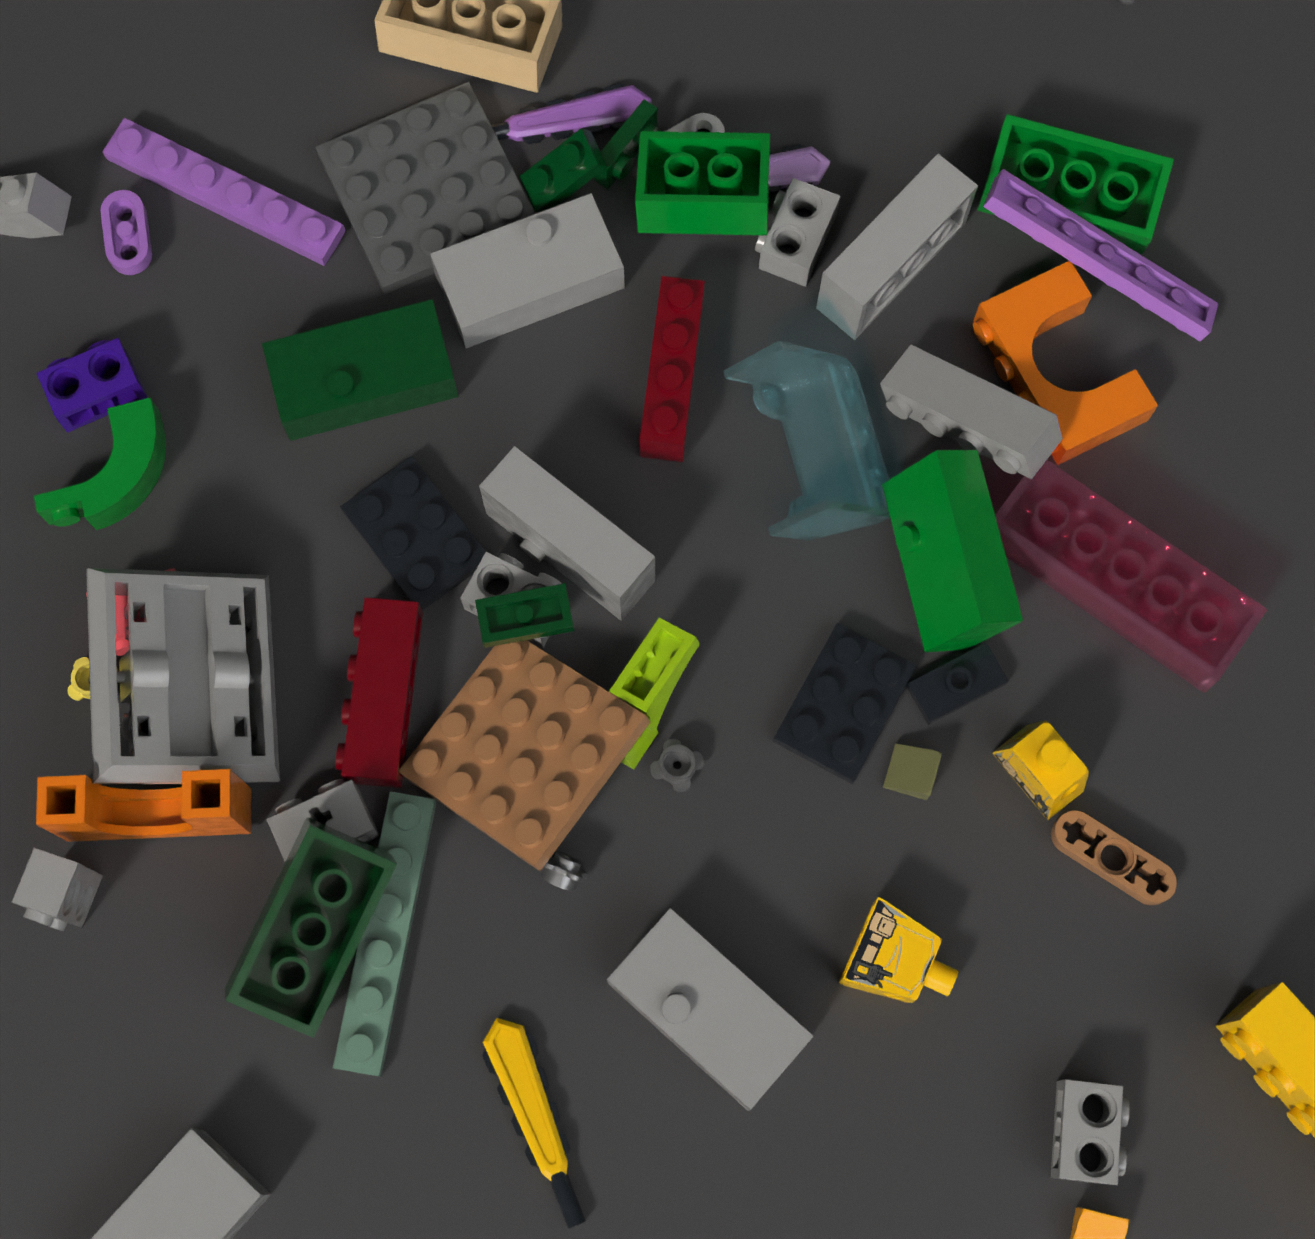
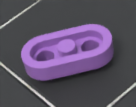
(128, 235)

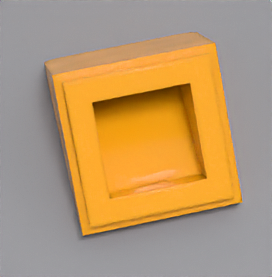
(1097, 1225)

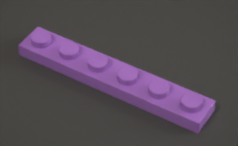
(224, 192)
(1101, 255)

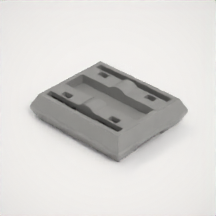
(183, 674)

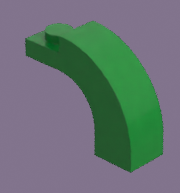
(123, 481)

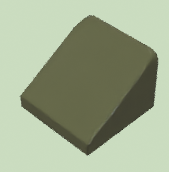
(912, 771)

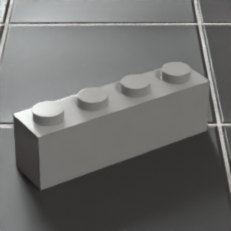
(971, 412)

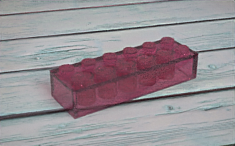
(1126, 576)

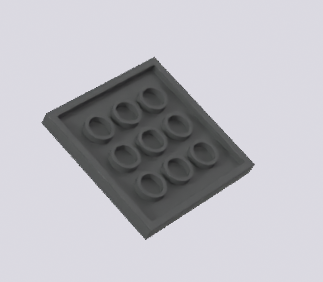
(423, 183)

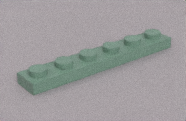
(386, 939)

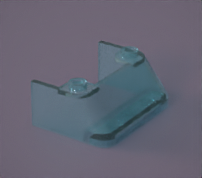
(827, 437)

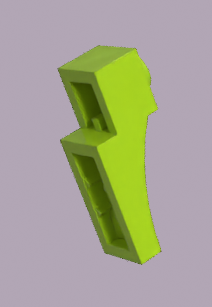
(652, 677)

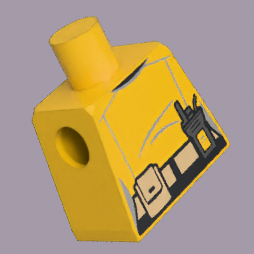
(1043, 767)
(896, 957)

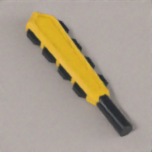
(523, 1087)

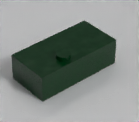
(359, 370)
(309, 927)

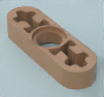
(1137, 886)

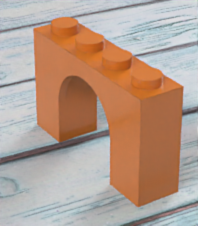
(1011, 325)
(204, 806)

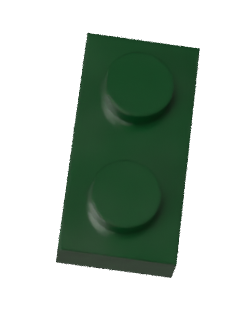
(624, 145)
(563, 171)
(524, 615)

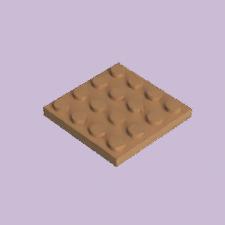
(524, 749)

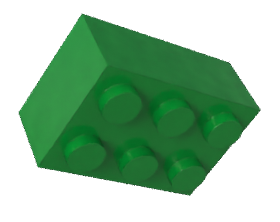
(703, 183)

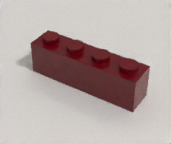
(672, 369)
(381, 692)

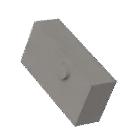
(896, 246)
(528, 270)
(567, 533)
(709, 1009)
(189, 1196)

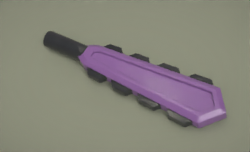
(563, 118)

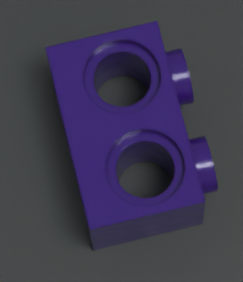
(94, 392)

